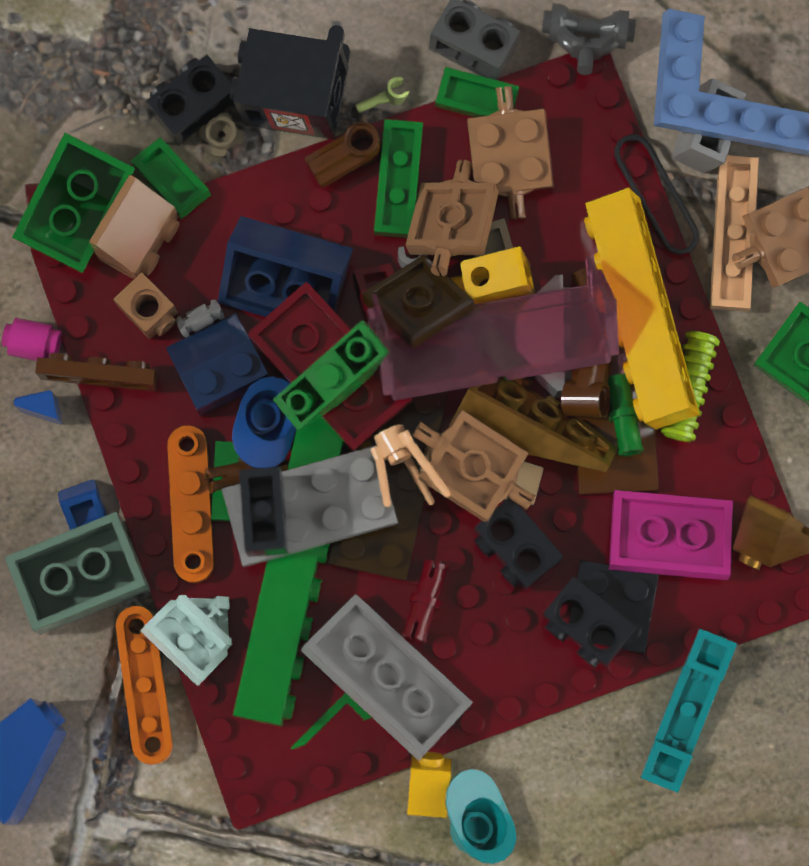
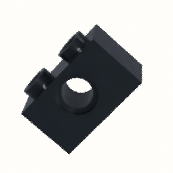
(263, 512)

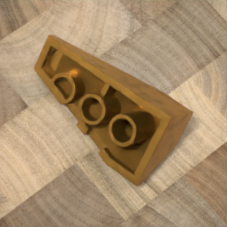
(537, 424)
(769, 536)

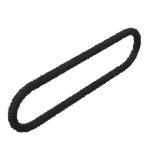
(671, 187)

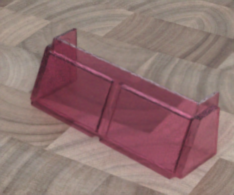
(505, 339)

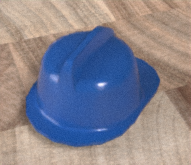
(261, 429)

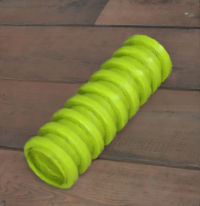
(698, 358)

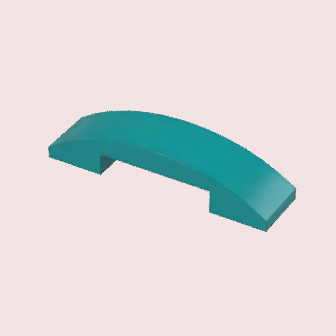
(687, 710)

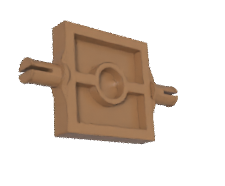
(511, 151)
(452, 218)
(779, 238)
(474, 465)

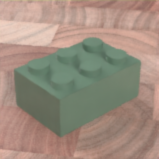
(77, 573)

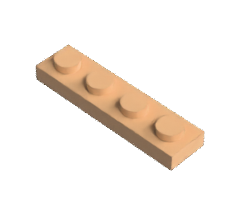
(734, 198)

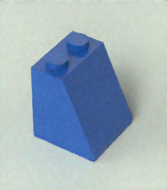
(27, 749)

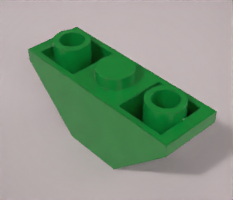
(332, 377)

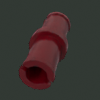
(425, 601)

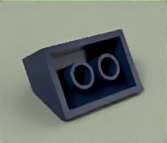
(271, 263)

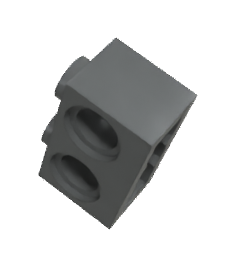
(468, 47)

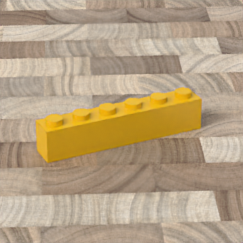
(643, 310)

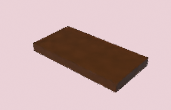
(628, 473)

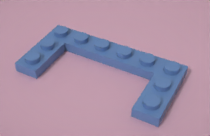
(686, 109)

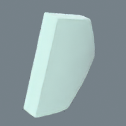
(192, 634)

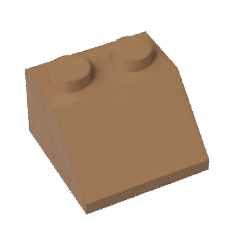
(134, 229)

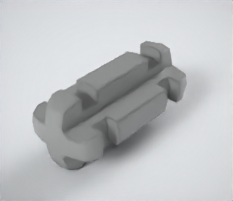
(199, 318)

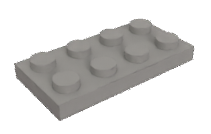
(323, 504)
(386, 676)

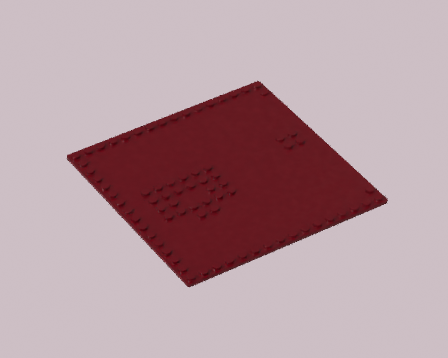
(486, 631)

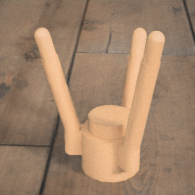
(398, 447)

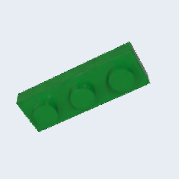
(398, 177)

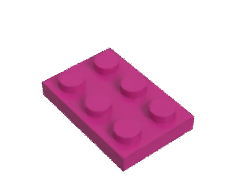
(671, 535)

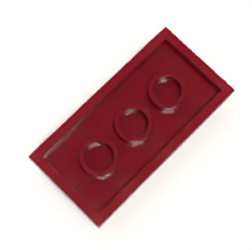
(302, 333)

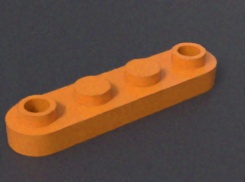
(190, 504)
(144, 688)

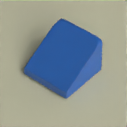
(40, 405)
(81, 504)

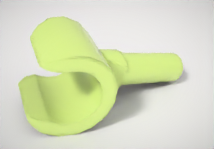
(385, 96)

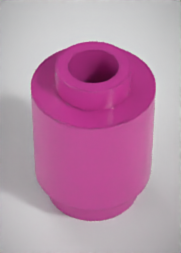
(30, 339)

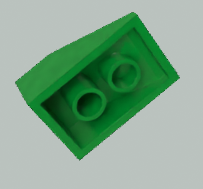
(71, 201)

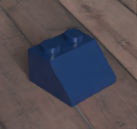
(217, 364)

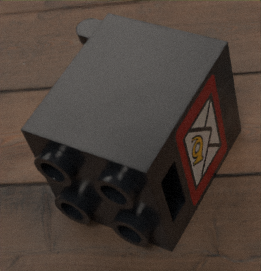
(292, 82)

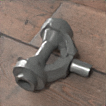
(564, 25)

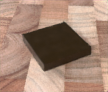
(419, 302)

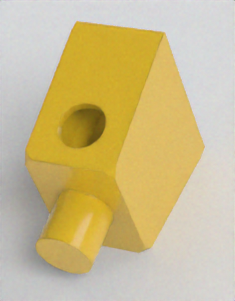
(507, 275)

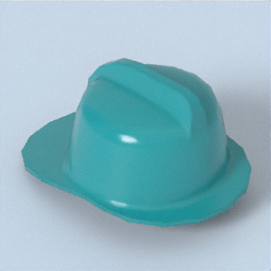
(479, 817)

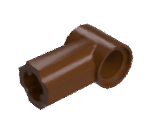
(340, 156)
(587, 392)

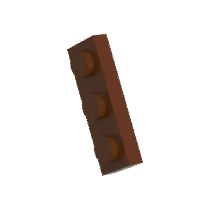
(97, 372)

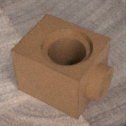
(137, 293)

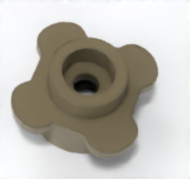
(221, 123)

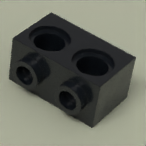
(199, 106)
(526, 538)
(596, 615)

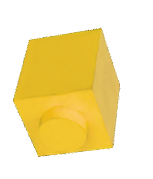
(428, 785)

